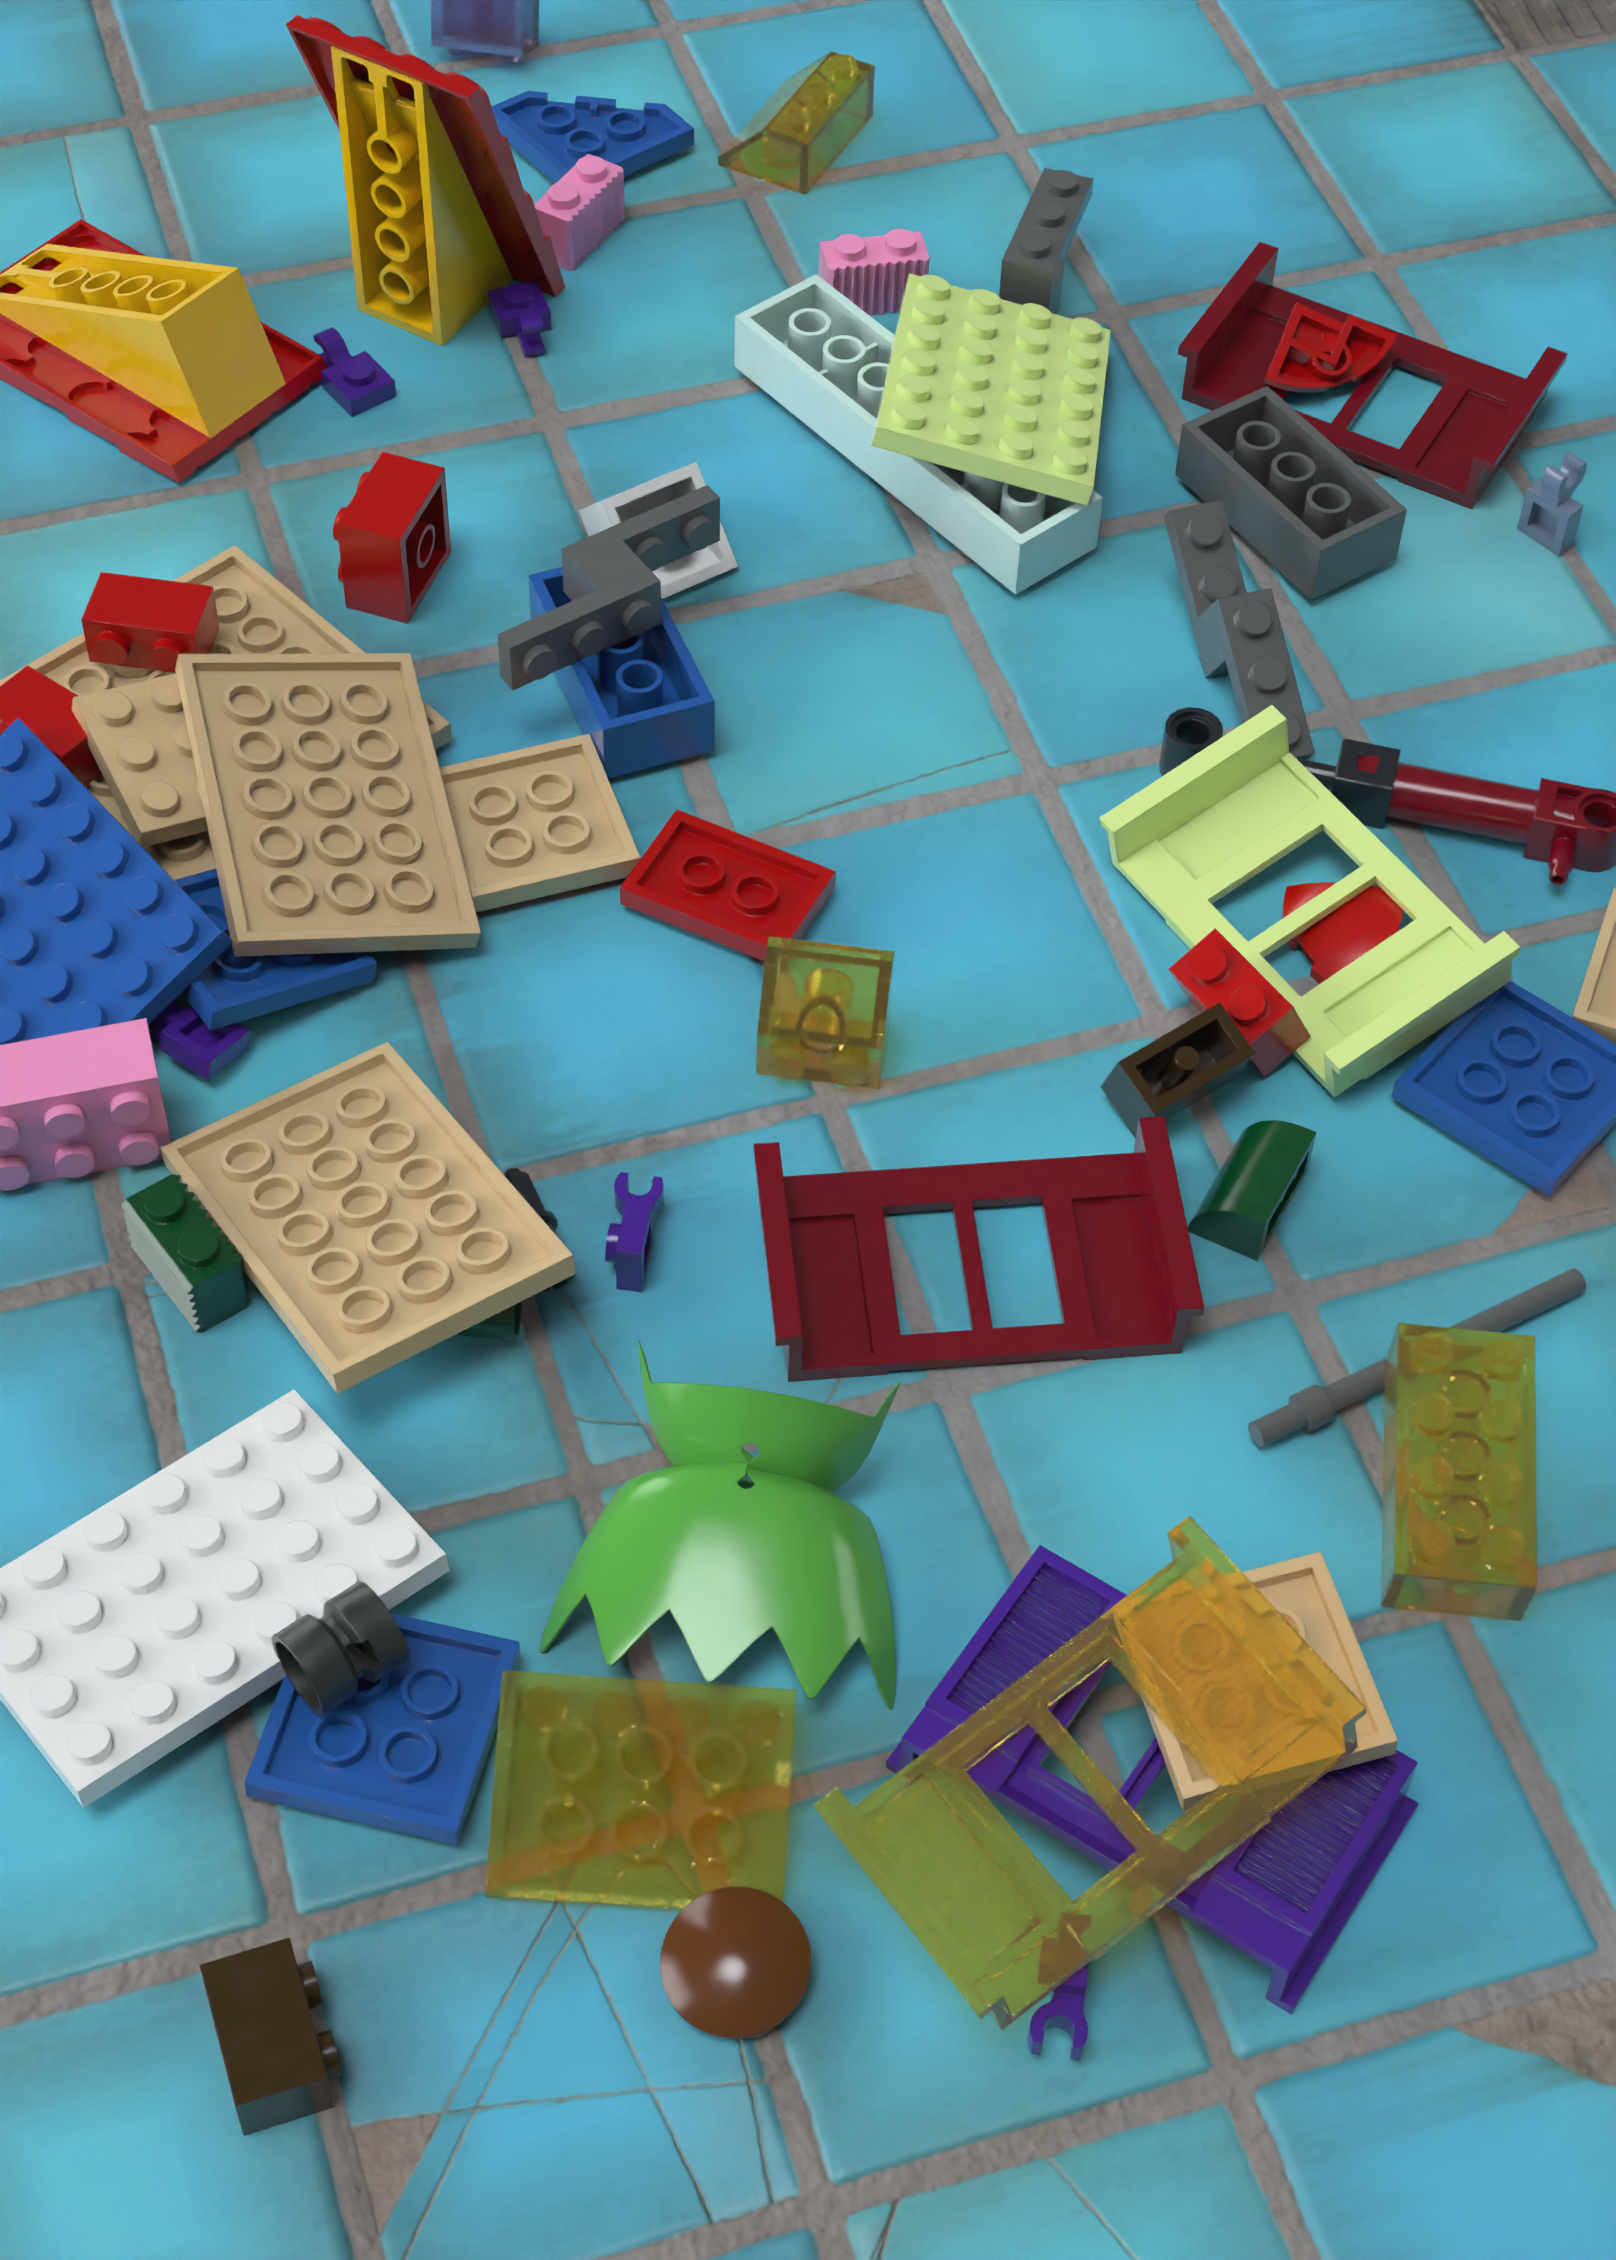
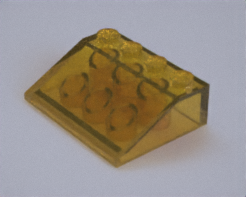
(638, 1789)

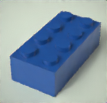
(636, 697)

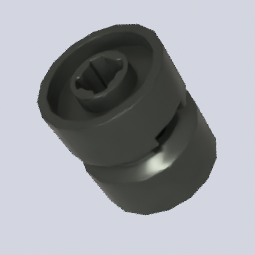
(346, 1644)

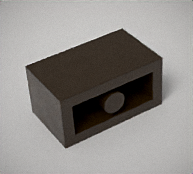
(1178, 1068)
(268, 2035)

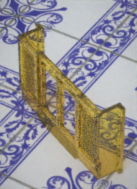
(1220, 1677)

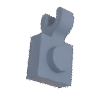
(1548, 509)

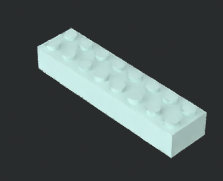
(830, 371)

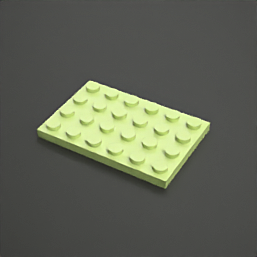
(995, 389)

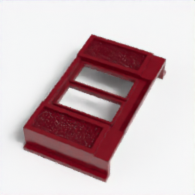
(1454, 443)
(1111, 1236)

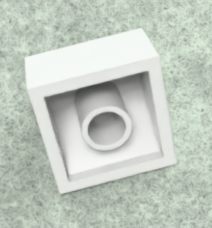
(641, 498)

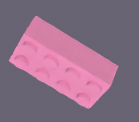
(79, 1104)

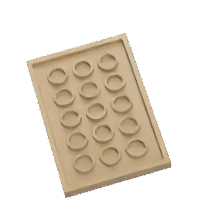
(325, 804)
(368, 1215)

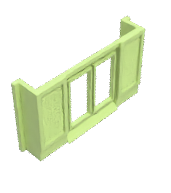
(1242, 811)

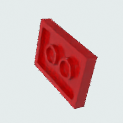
(726, 885)

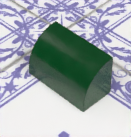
(1254, 1187)

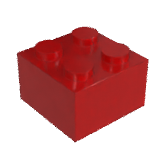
(393, 537)

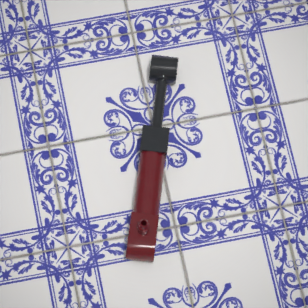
(1556, 823)

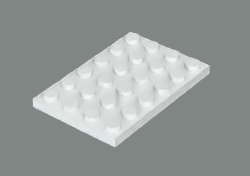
(170, 1594)

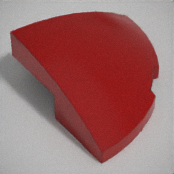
(1324, 352)
(1345, 931)

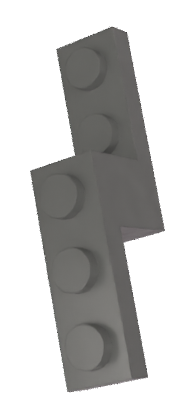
(1038, 248)
(609, 587)
(1232, 627)

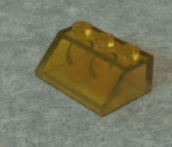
(805, 123)

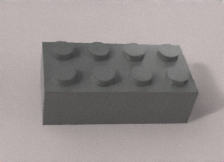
(1290, 492)

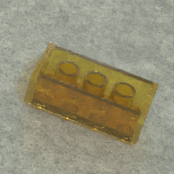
(1459, 1472)

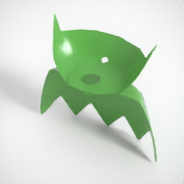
(740, 1551)

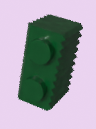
(186, 1253)

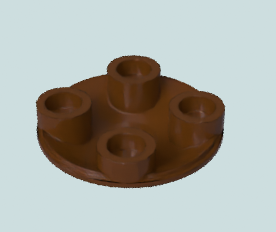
(735, 1962)

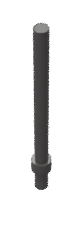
(1317, 1405)

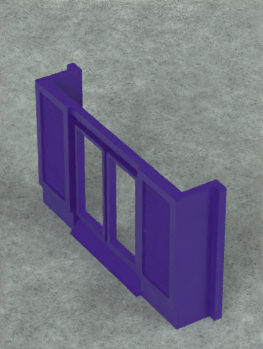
(1275, 1894)

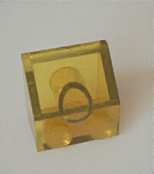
(824, 1012)

